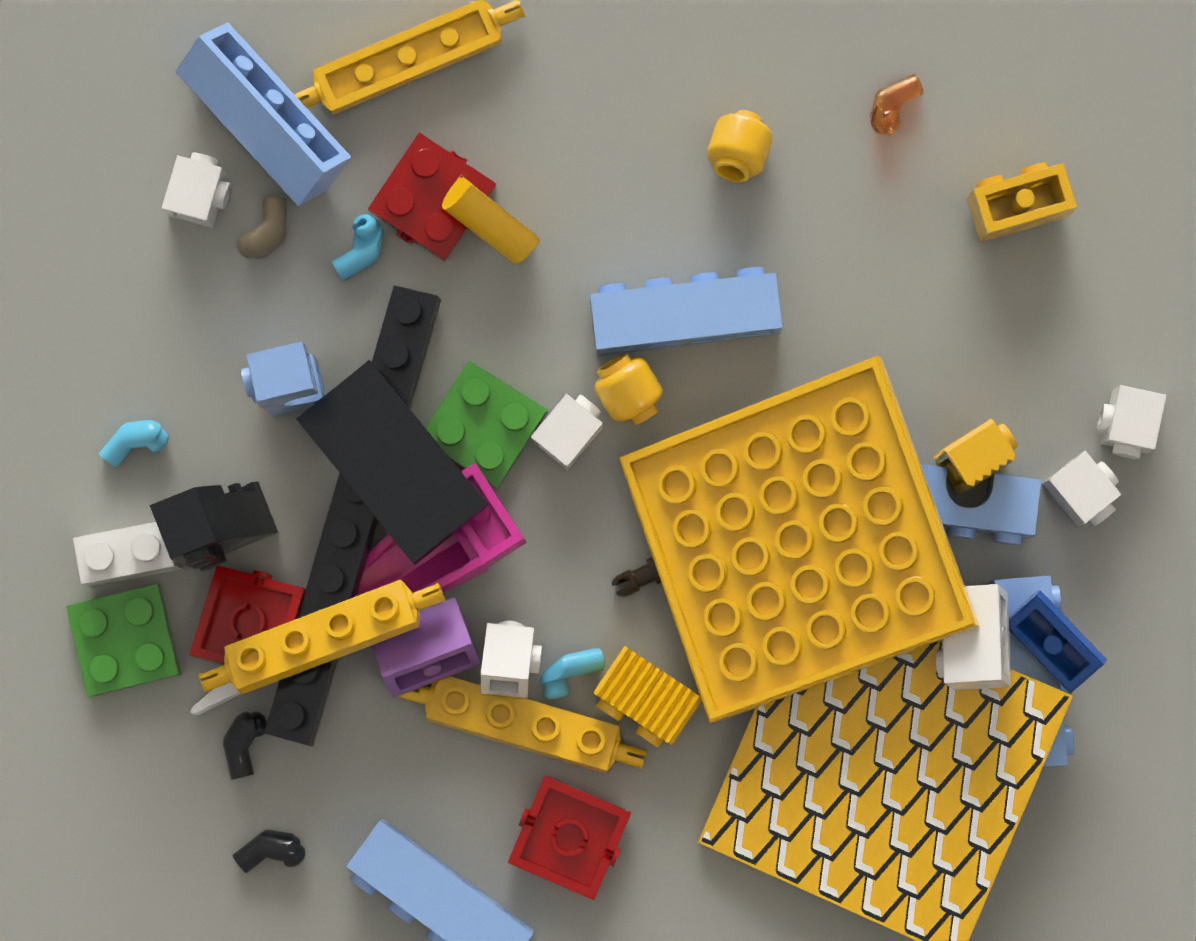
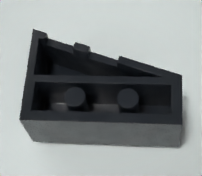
(208, 523)

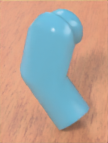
(365, 247)
(134, 435)
(570, 666)

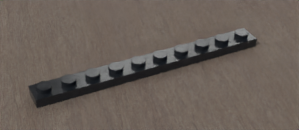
(349, 521)

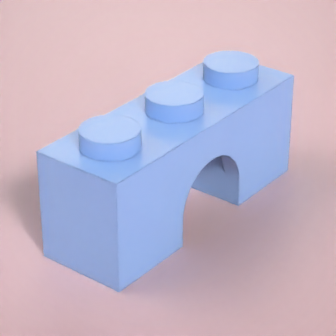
(283, 379)
(1006, 512)

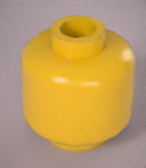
(739, 146)
(628, 389)

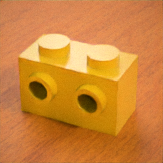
(1021, 202)

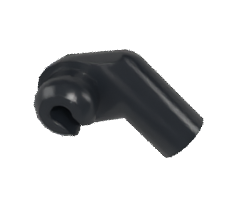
(238, 740)
(271, 845)

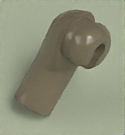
(269, 233)

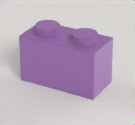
(427, 653)

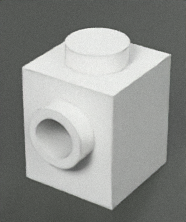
(196, 190)
(1131, 421)
(568, 430)
(1084, 490)
(509, 659)

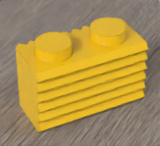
(977, 455)
(647, 697)

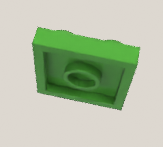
(485, 423)
(123, 640)

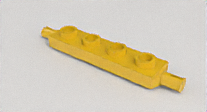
(409, 55)
(321, 637)
(526, 725)

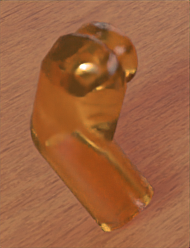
(889, 101)

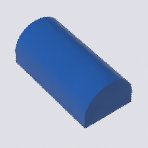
(1055, 641)

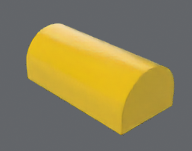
(489, 221)

